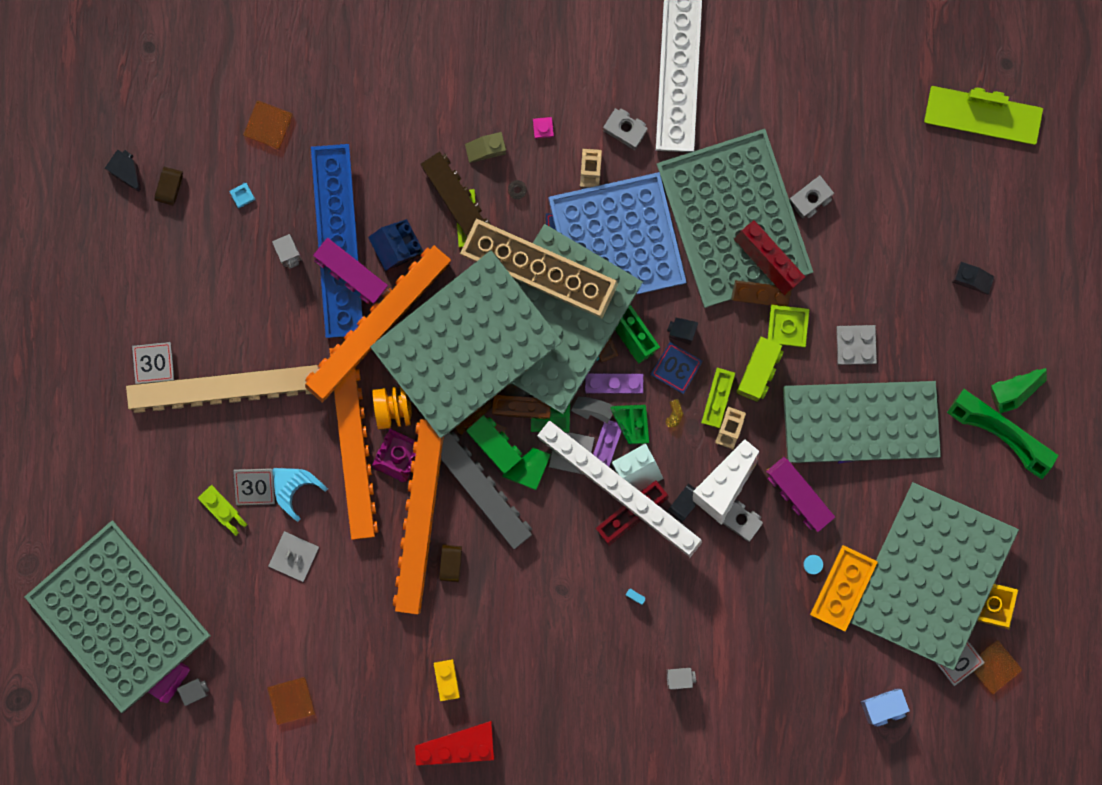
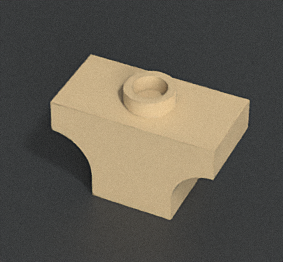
(590, 168)
(730, 428)

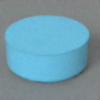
(813, 564)

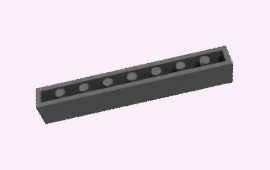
(483, 491)

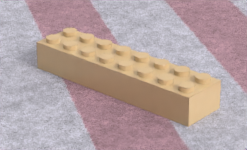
(542, 269)

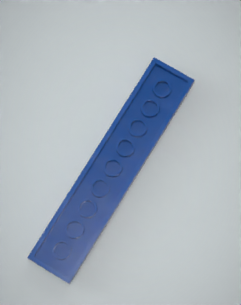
(336, 221)

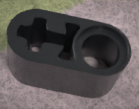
(683, 504)

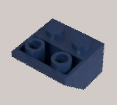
(395, 244)

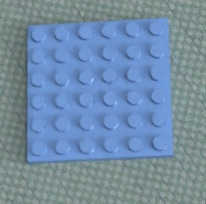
(626, 226)

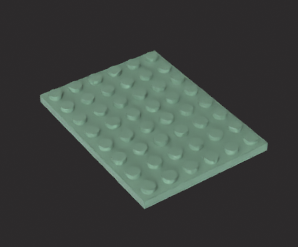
(716, 197)
(584, 336)
(466, 344)
(934, 576)
(117, 616)

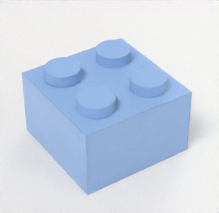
(885, 706)

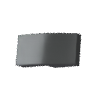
(589, 406)

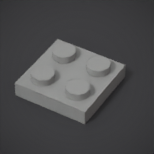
(856, 345)

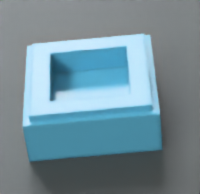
(242, 195)
(635, 596)

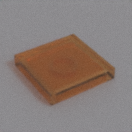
(268, 124)
(998, 667)
(291, 700)

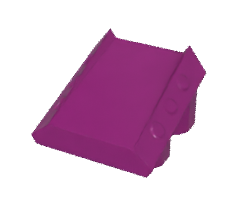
(395, 456)
(168, 685)

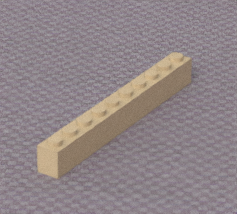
(218, 388)

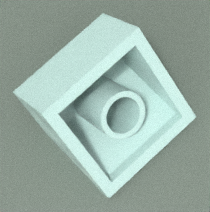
(638, 468)

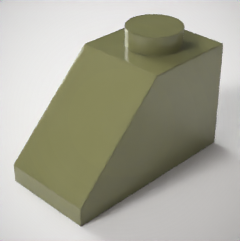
(485, 147)

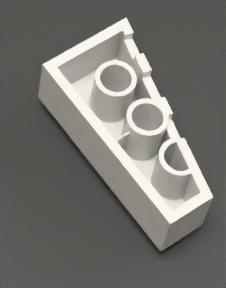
(725, 483)

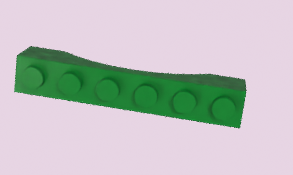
(1033, 454)

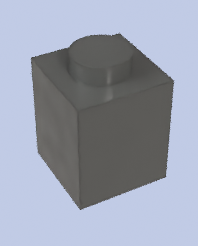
(193, 691)

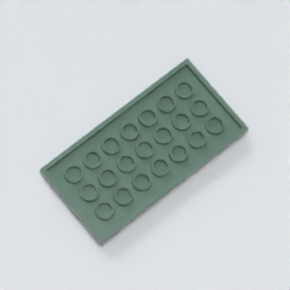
(861, 422)

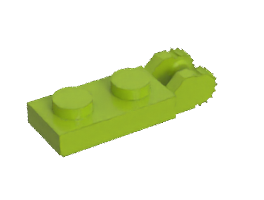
(221, 508)

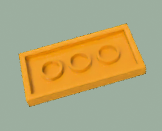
(843, 588)

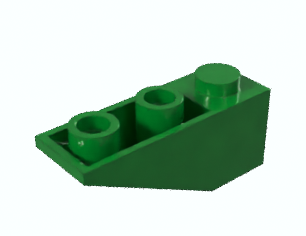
(1015, 391)

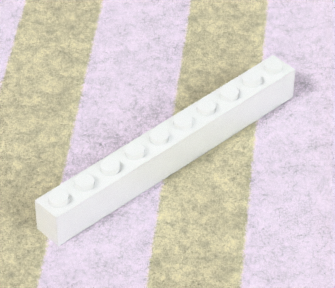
(619, 489)

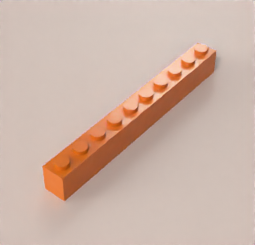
(378, 323)
(354, 457)
(419, 519)

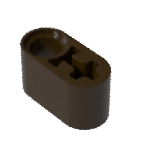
(168, 186)
(450, 563)

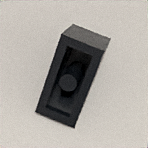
(124, 168)
(973, 278)
(682, 330)

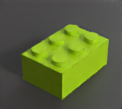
(760, 369)

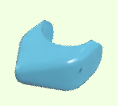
(287, 482)

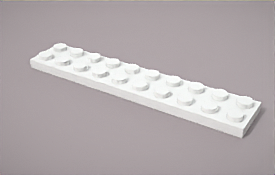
(678, 75)

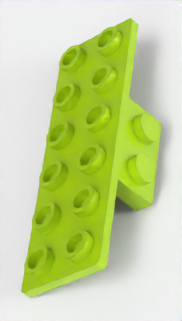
(983, 114)

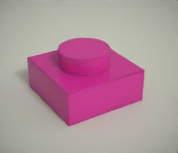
(543, 127)

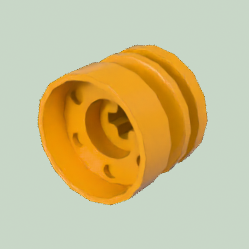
(391, 407)

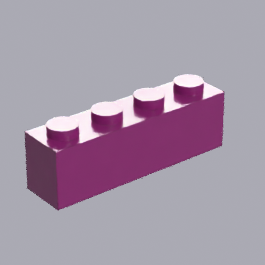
(350, 270)
(801, 495)

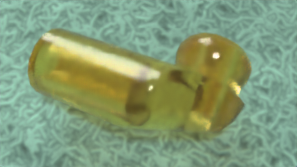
(676, 415)

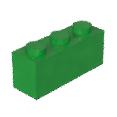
(636, 336)
(494, 444)

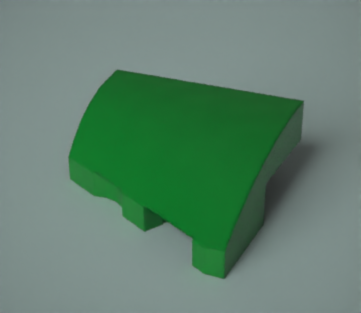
(529, 469)

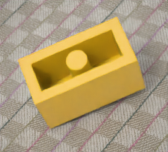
(446, 680)

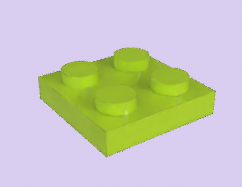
(788, 325)

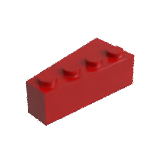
(462, 746)

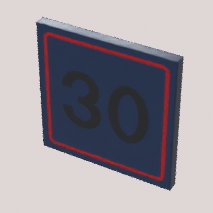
(676, 367)

